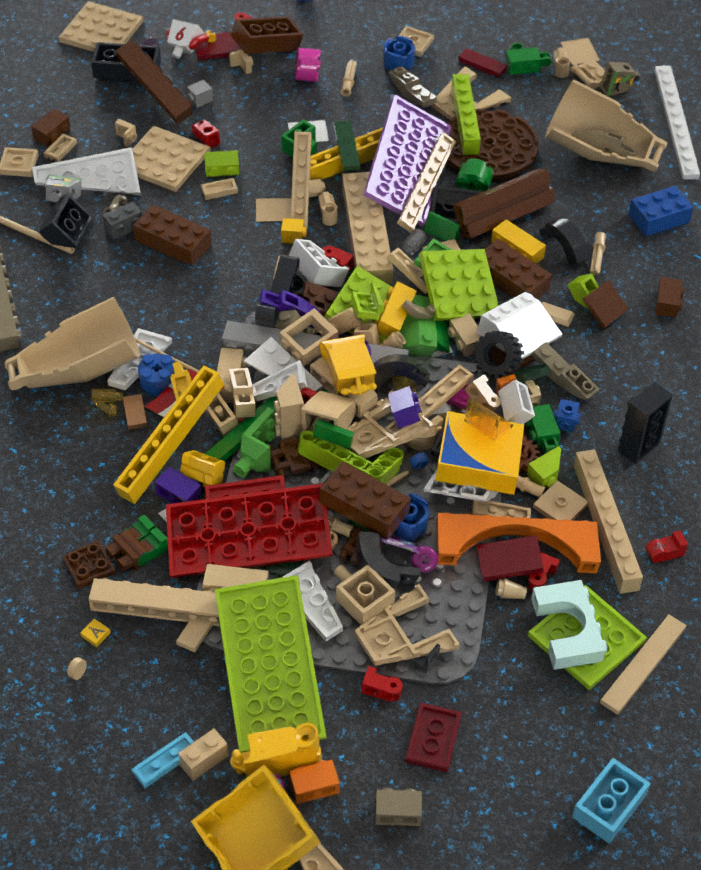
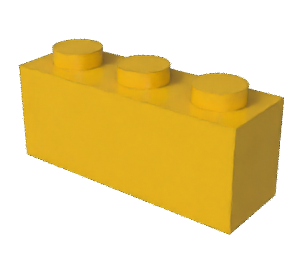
(519, 241)
(393, 314)

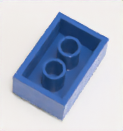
(660, 210)

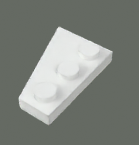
(270, 385)

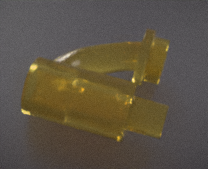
(100, 396)

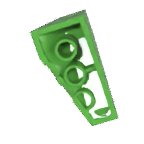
(419, 333)

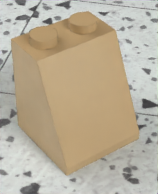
(328, 408)

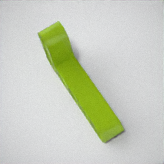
(331, 455)

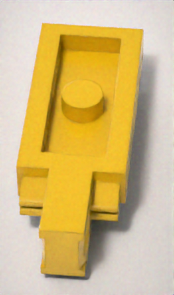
(180, 379)

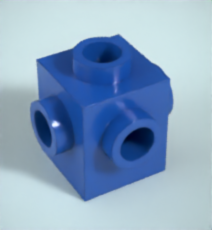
(567, 415)

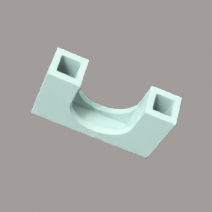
(573, 600)

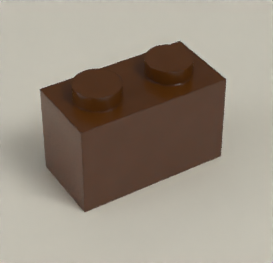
(50, 127)
(669, 296)

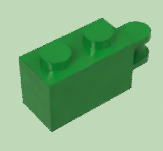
(526, 60)
(544, 428)

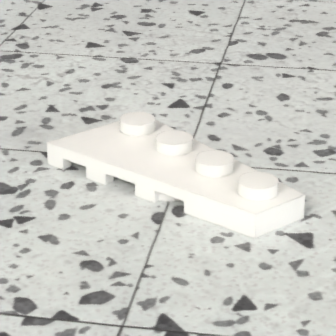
(273, 357)
(126, 374)
(316, 603)

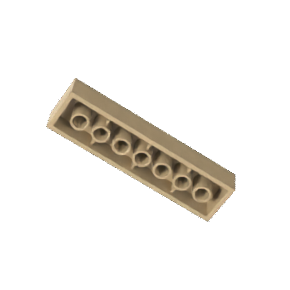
(366, 228)

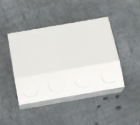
(525, 319)

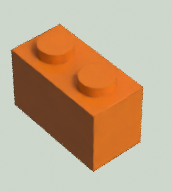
(314, 781)

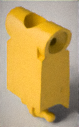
(349, 364)
(279, 750)

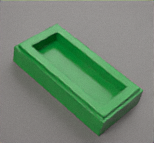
(333, 434)

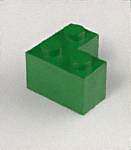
(287, 138)

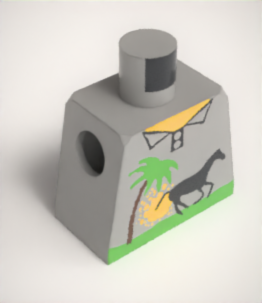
(59, 186)

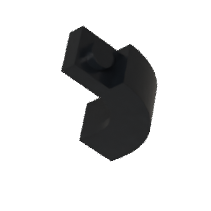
(569, 237)
(399, 365)
(370, 554)

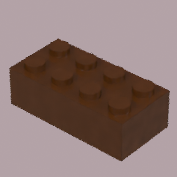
(266, 34)
(172, 235)
(515, 272)
(365, 500)

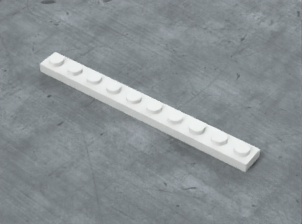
(676, 123)

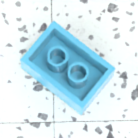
(611, 800)

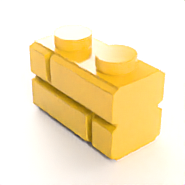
(202, 468)

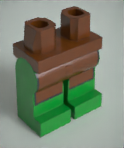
(137, 544)

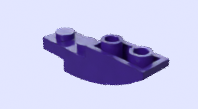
(286, 301)

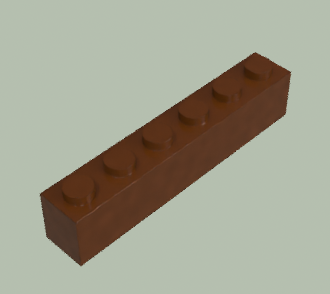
(154, 81)

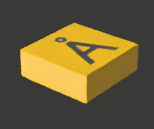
(95, 632)

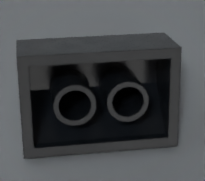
(445, 197)
(66, 223)

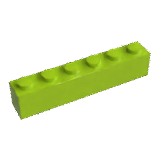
(465, 114)

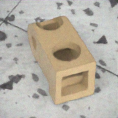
(482, 393)

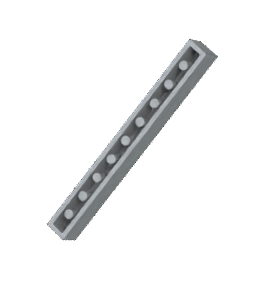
(251, 337)

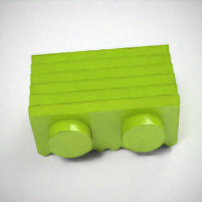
(221, 163)

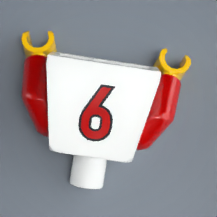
(186, 37)

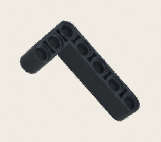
(283, 280)

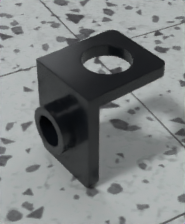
(426, 662)

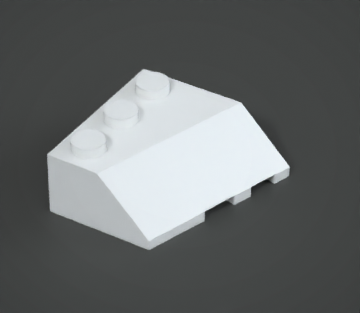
(460, 491)

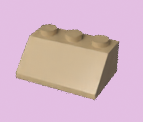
(288, 409)

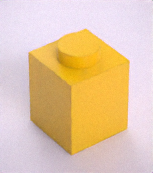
(292, 230)

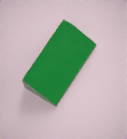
(441, 227)
(442, 336)

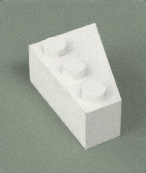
(316, 265)

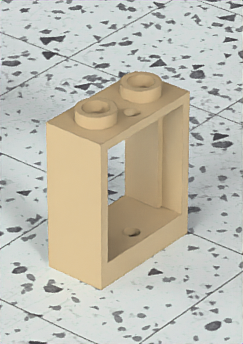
(319, 323)

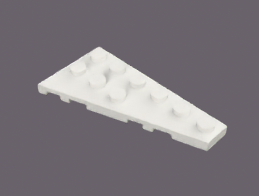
(100, 172)

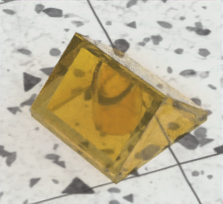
(486, 420)

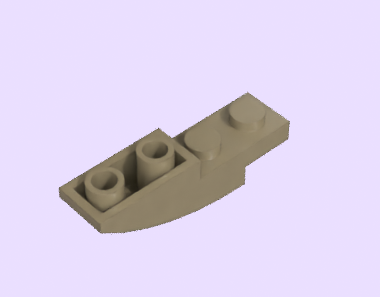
(411, 89)
(600, 139)
(566, 376)

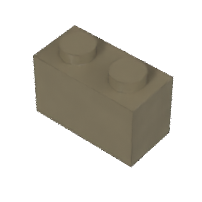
(398, 807)

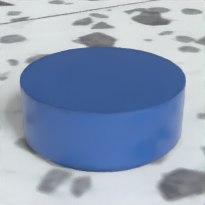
(419, 461)

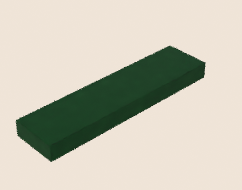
(346, 145)

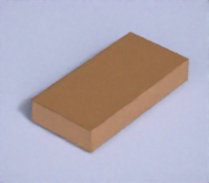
(134, 412)

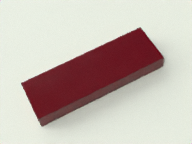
(482, 62)

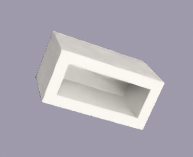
(516, 402)

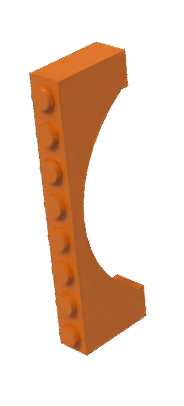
(573, 539)

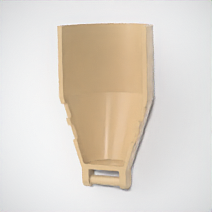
(589, 109)
(76, 351)

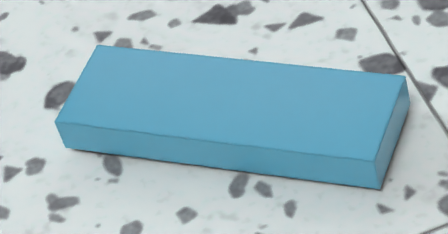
(161, 761)

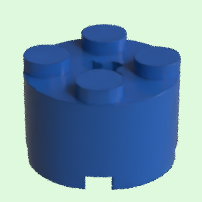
(398, 53)
(155, 373)
(416, 521)

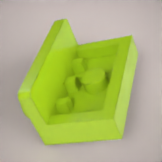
(368, 305)

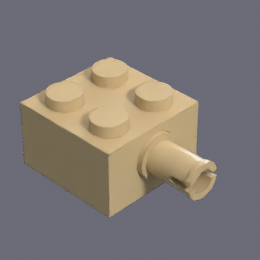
(363, 593)

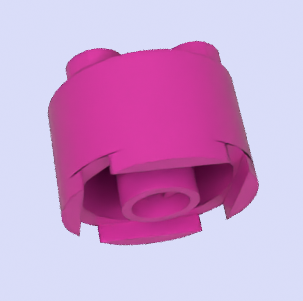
(307, 64)

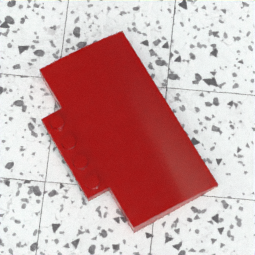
(247, 526)

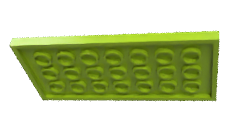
(268, 657)

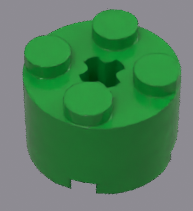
(474, 175)

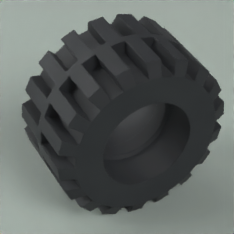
(485, 348)

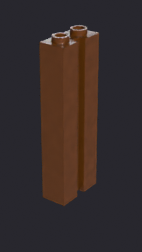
(504, 202)

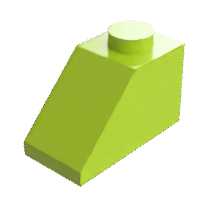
(582, 287)
(545, 468)

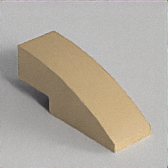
(242, 392)

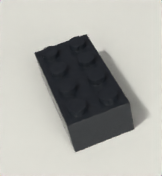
(108, 66)
(644, 422)

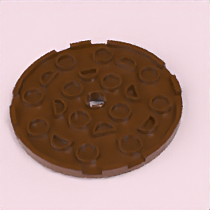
(512, 143)

